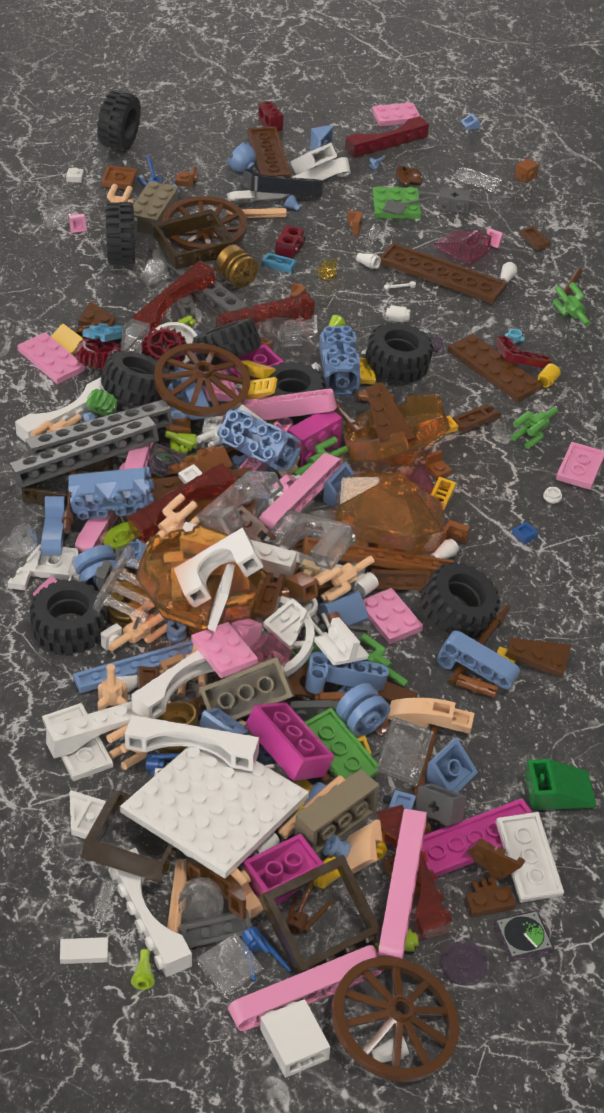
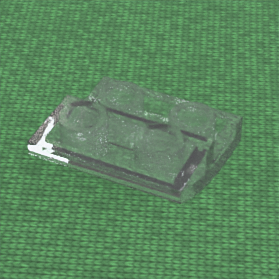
(229, 964)

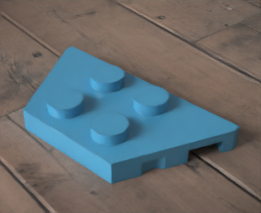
(104, 332)

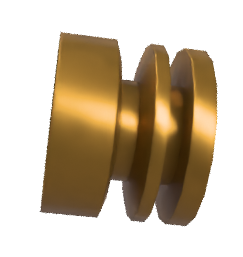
(237, 266)
(117, 616)
(180, 713)

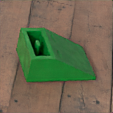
(558, 786)

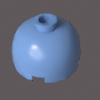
(243, 158)

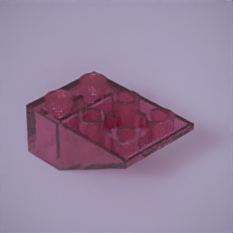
(466, 244)

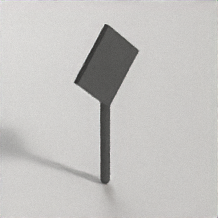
(398, 207)

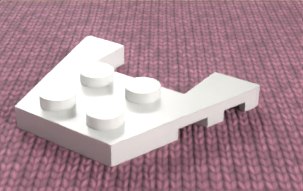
(46, 566)

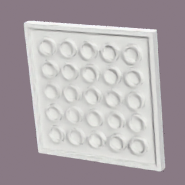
(214, 809)

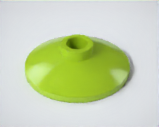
(119, 536)

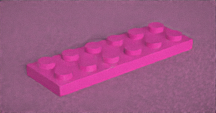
(448, 845)

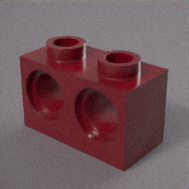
(270, 115)
(289, 241)

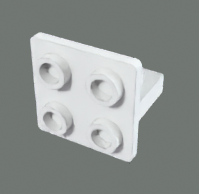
(340, 644)

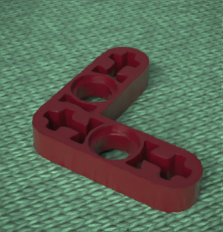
(512, 354)

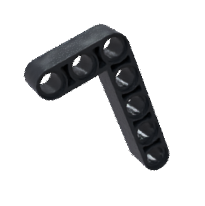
(281, 185)

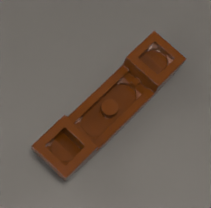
(230, 886)

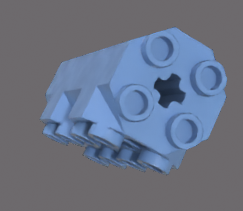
(340, 359)
(259, 440)
(117, 490)

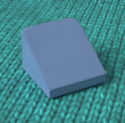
(471, 122)

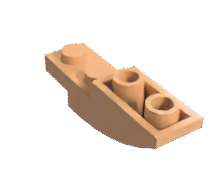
(431, 711)

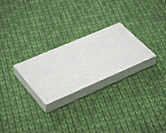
(221, 597)
(88, 758)
(526, 838)

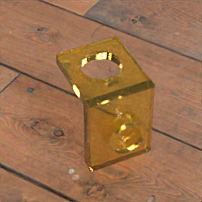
(327, 269)

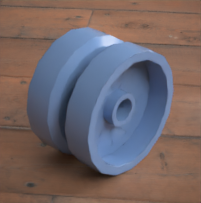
(88, 561)
(362, 709)

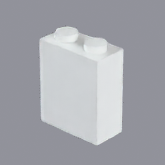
(313, 158)
(294, 1038)

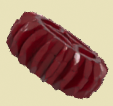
(154, 342)
(95, 352)

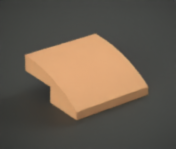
(364, 846)

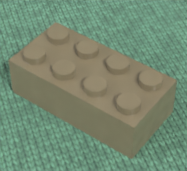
(153, 204)
(254, 686)
(338, 810)

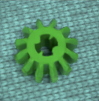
(101, 402)

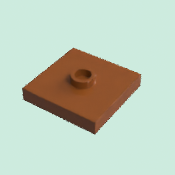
(120, 176)

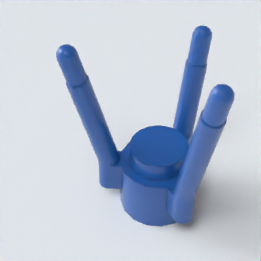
(153, 178)
(158, 761)
(256, 941)

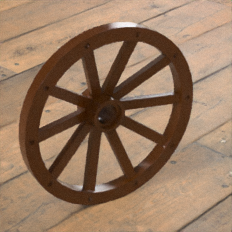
(207, 233)
(202, 374)
(394, 1019)

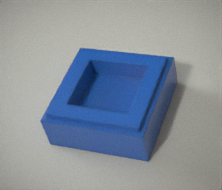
(525, 533)

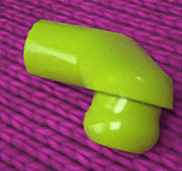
(187, 320)
(175, 446)

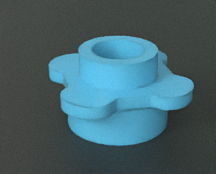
(515, 335)

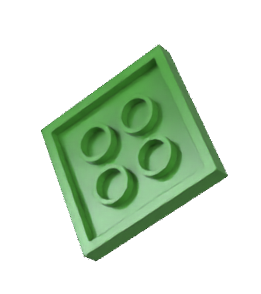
(383, 194)

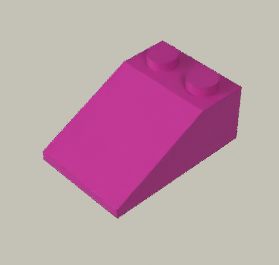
(280, 865)

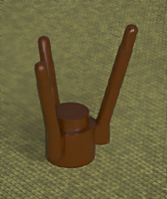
(297, 920)

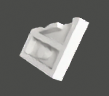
(286, 622)
(83, 813)

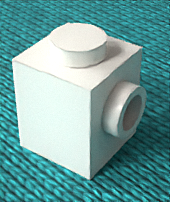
(212, 423)

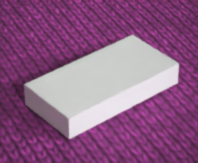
(83, 950)

